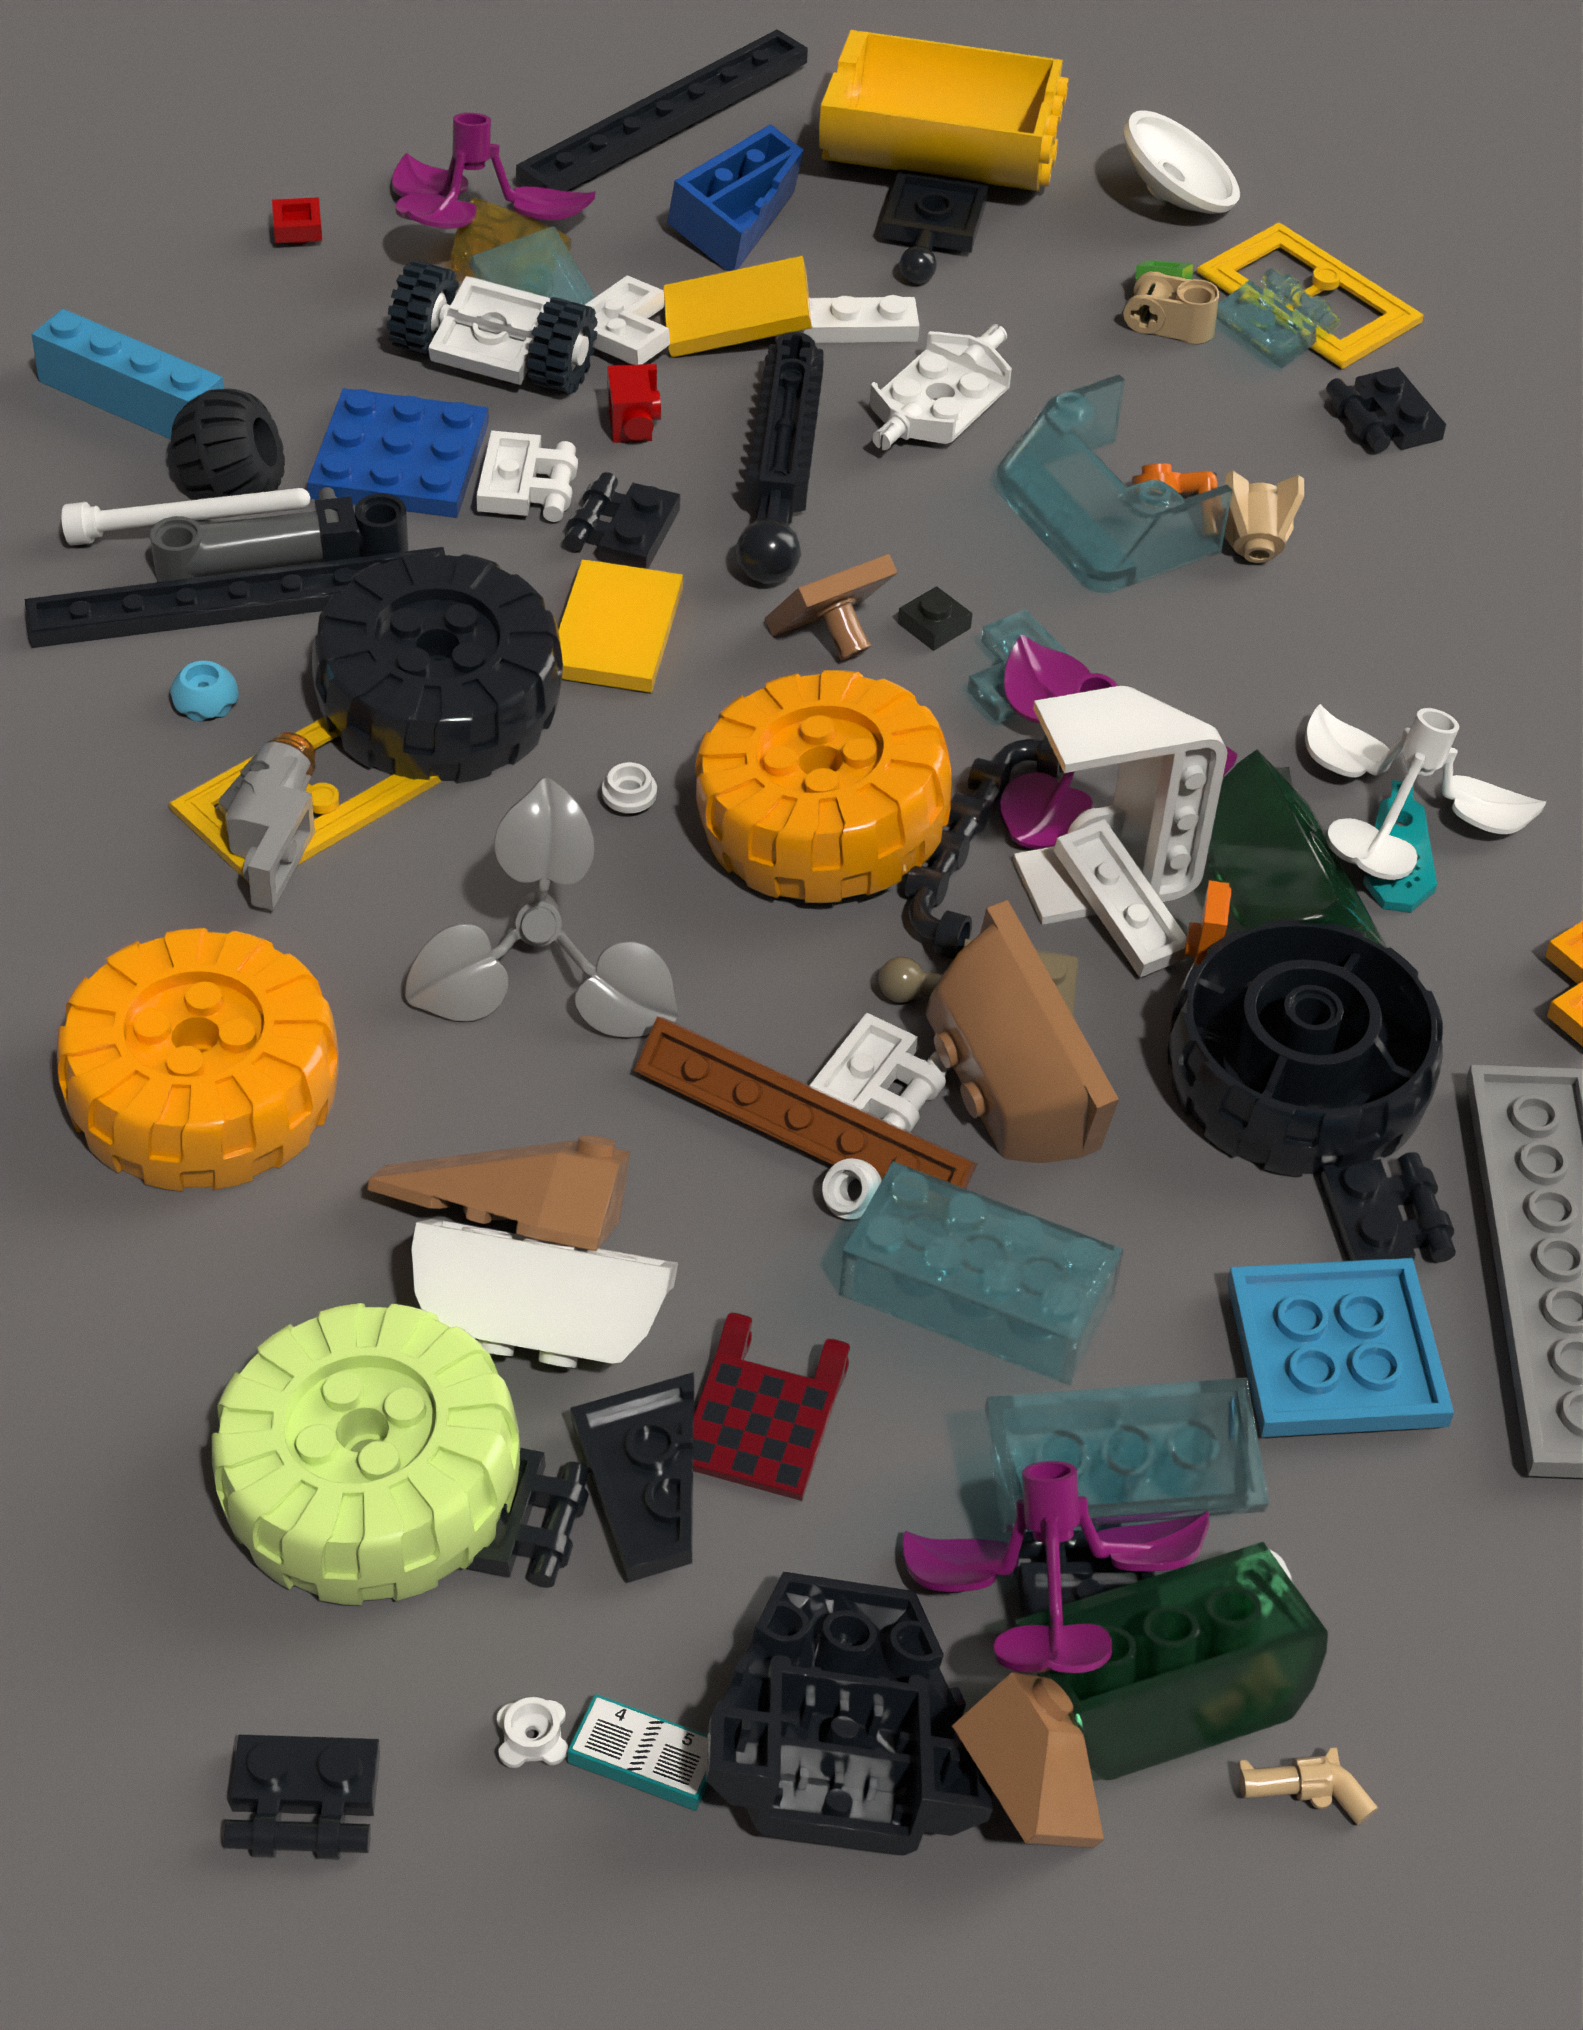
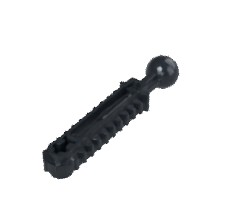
(781, 457)

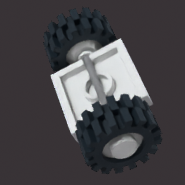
(492, 328)

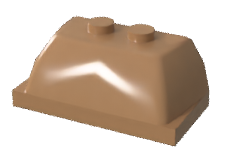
(1019, 1048)

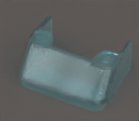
(1086, 514)

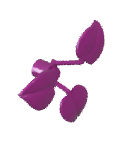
(471, 147)
(1035, 804)
(1052, 1512)

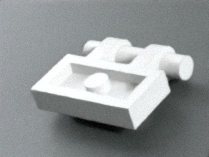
(510, 477)
(870, 1063)

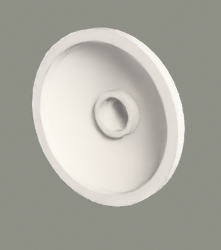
(1179, 164)

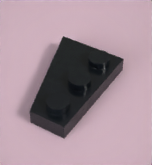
(644, 1471)

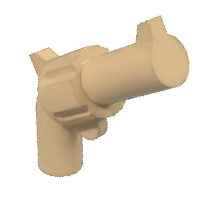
(1310, 1780)

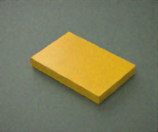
(737, 306)
(618, 624)

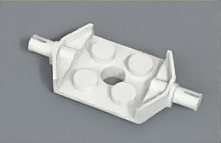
(954, 368)

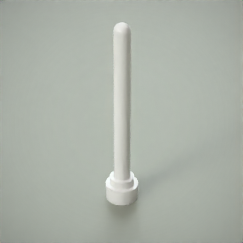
(85, 523)

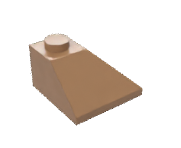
(1034, 1760)

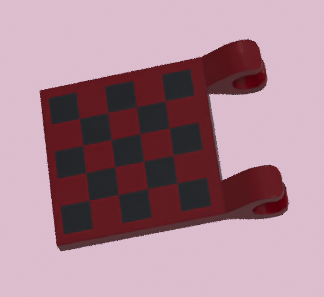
(762, 1421)

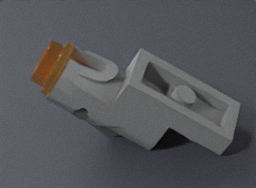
(271, 815)

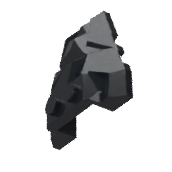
(845, 1723)

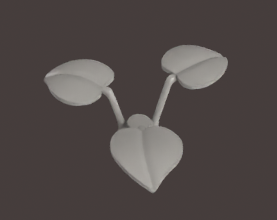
(542, 841)

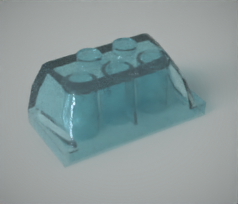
(1135, 1449)

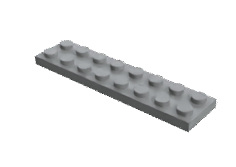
(1533, 1195)

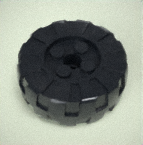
(437, 666)
(1304, 1046)

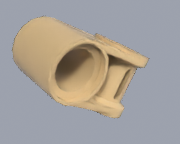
(1178, 306)

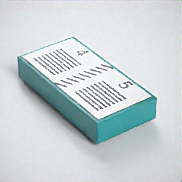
(642, 1752)

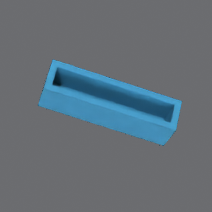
(117, 371)

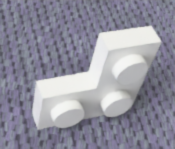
(624, 321)

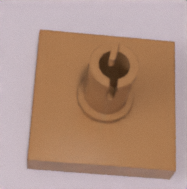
(834, 602)

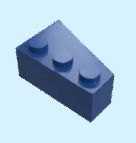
(736, 196)

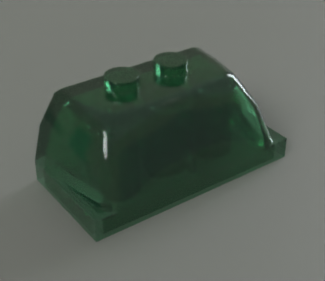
(1278, 854)
(1192, 1660)

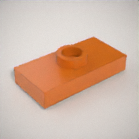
(1212, 924)

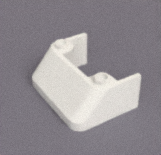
(1161, 798)

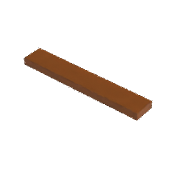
(788, 1106)

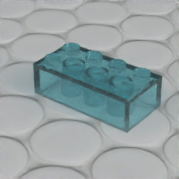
(980, 1272)

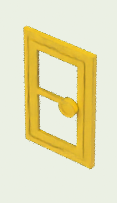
(1327, 275)
(336, 823)

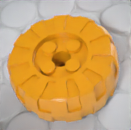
(824, 786)
(198, 1059)

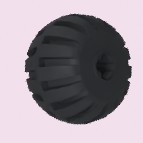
(227, 445)

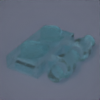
(1270, 326)

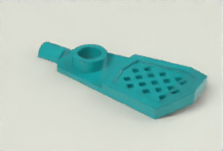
(1421, 883)

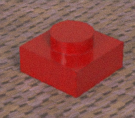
(297, 220)

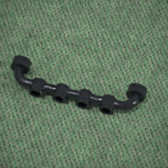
(968, 815)

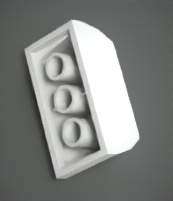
(537, 1292)

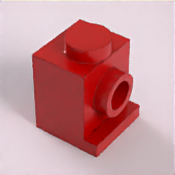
(632, 402)

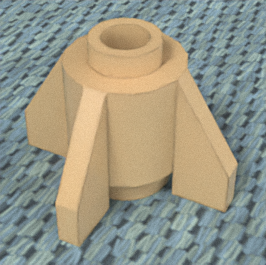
(1261, 516)

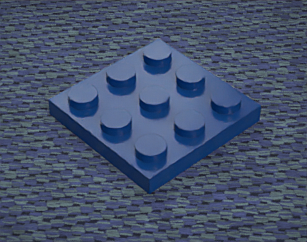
(400, 449)

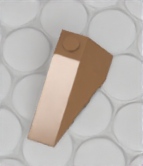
(554, 1190)

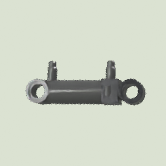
(332, 532)

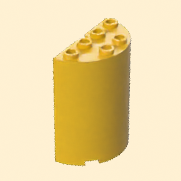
(944, 110)

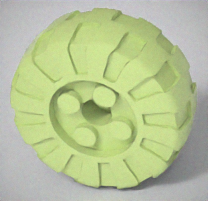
(366, 1453)

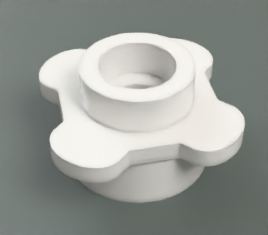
(527, 1715)

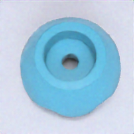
(204, 690)

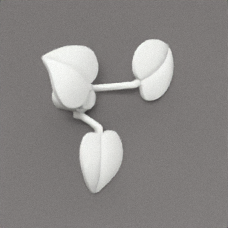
(1424, 749)

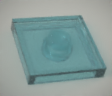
(534, 265)

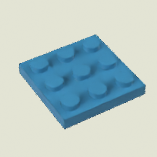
(1338, 1347)

